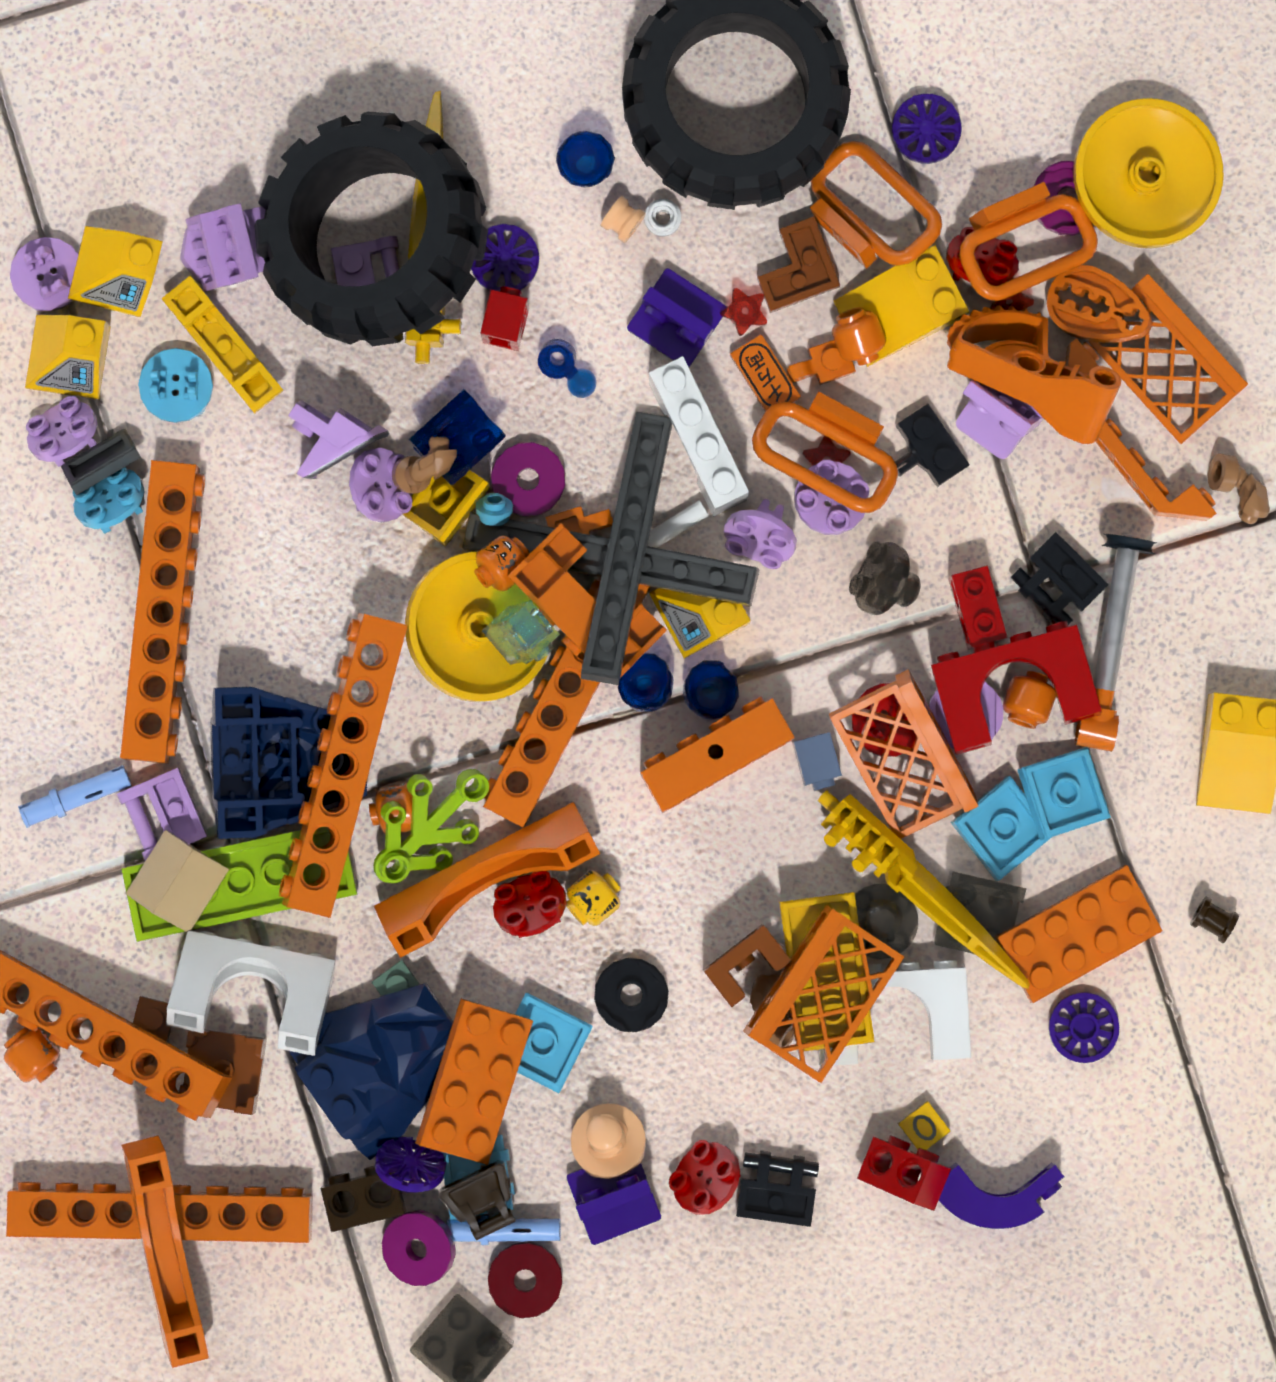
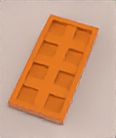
(1080, 933)
(474, 1081)

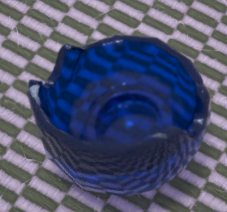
(585, 159)
(647, 684)
(710, 690)

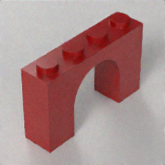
(1056, 653)

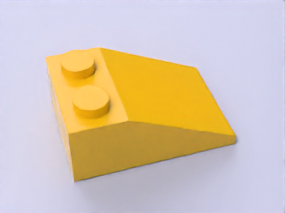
(909, 301)
(1238, 754)

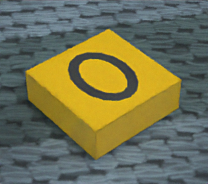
(924, 1126)

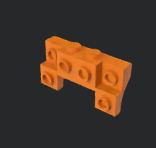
(567, 604)

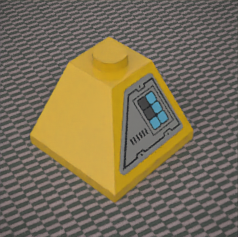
(114, 270)
(68, 355)
(696, 619)

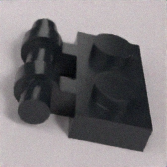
(1067, 572)
(777, 1201)

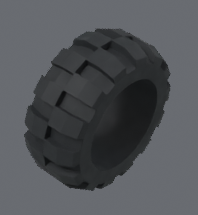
(725, 178)
(314, 179)

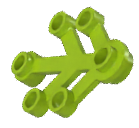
(426, 829)

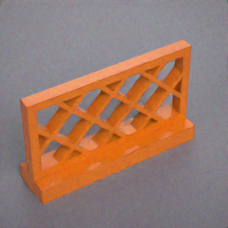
(1195, 344)
(933, 742)
(795, 977)

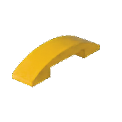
(222, 344)

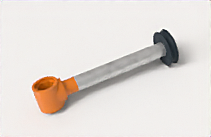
(1102, 730)

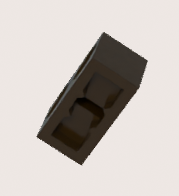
(366, 1207)

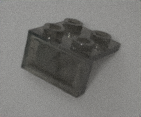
(989, 901)
(461, 1343)

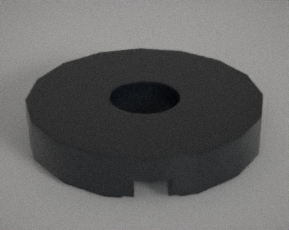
(653, 1000)

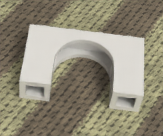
(700, 436)
(213, 960)
(946, 1003)

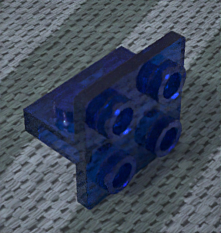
(467, 431)

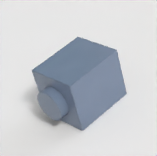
(817, 761)

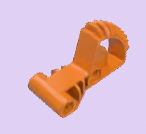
(1022, 369)

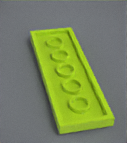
(248, 887)

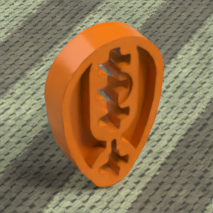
(1100, 285)

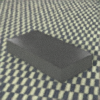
(100, 461)

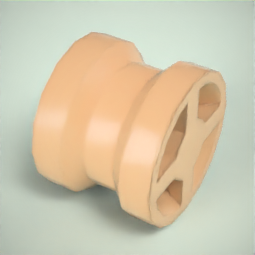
(623, 219)

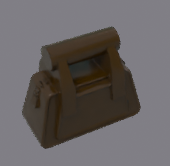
(477, 1194)

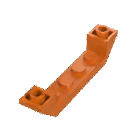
(1190, 504)

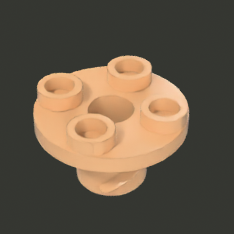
(608, 1141)

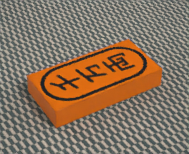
(764, 373)

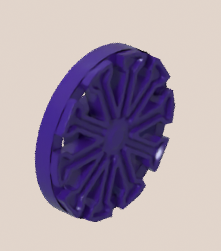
(926, 128)
(505, 259)
(1084, 1027)
(409, 1165)

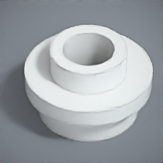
(671, 209)

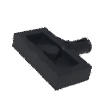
(929, 447)

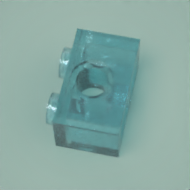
(521, 633)

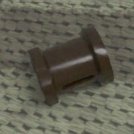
(1214, 919)

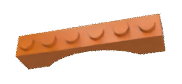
(420, 911)
(164, 1251)

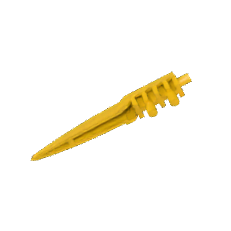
(433, 337)
(911, 878)

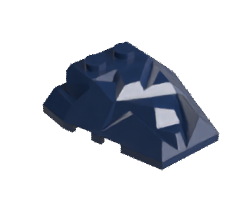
(264, 759)
(377, 1064)

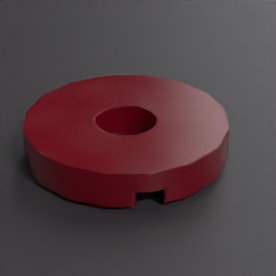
(520, 1302)

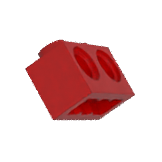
(505, 318)
(977, 607)
(903, 1174)

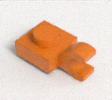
(824, 363)
(576, 521)

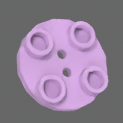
(37, 259)
(61, 431)
(377, 501)
(837, 517)
(760, 535)

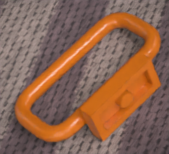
(1012, 214)
(851, 230)
(840, 425)

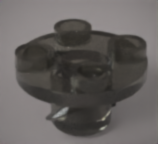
(884, 579)
(887, 917)

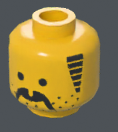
(593, 898)

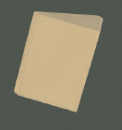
(177, 881)

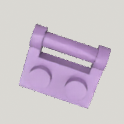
(354, 262)
(172, 805)

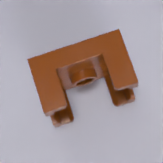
(741, 956)
(235, 1056)

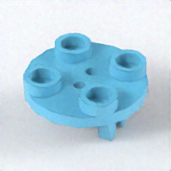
(157, 385)
(110, 500)

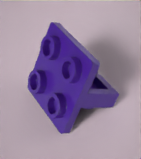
(676, 317)
(613, 1204)

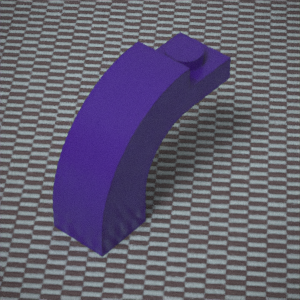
(998, 1210)

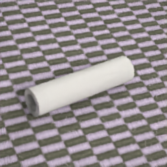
(677, 524)

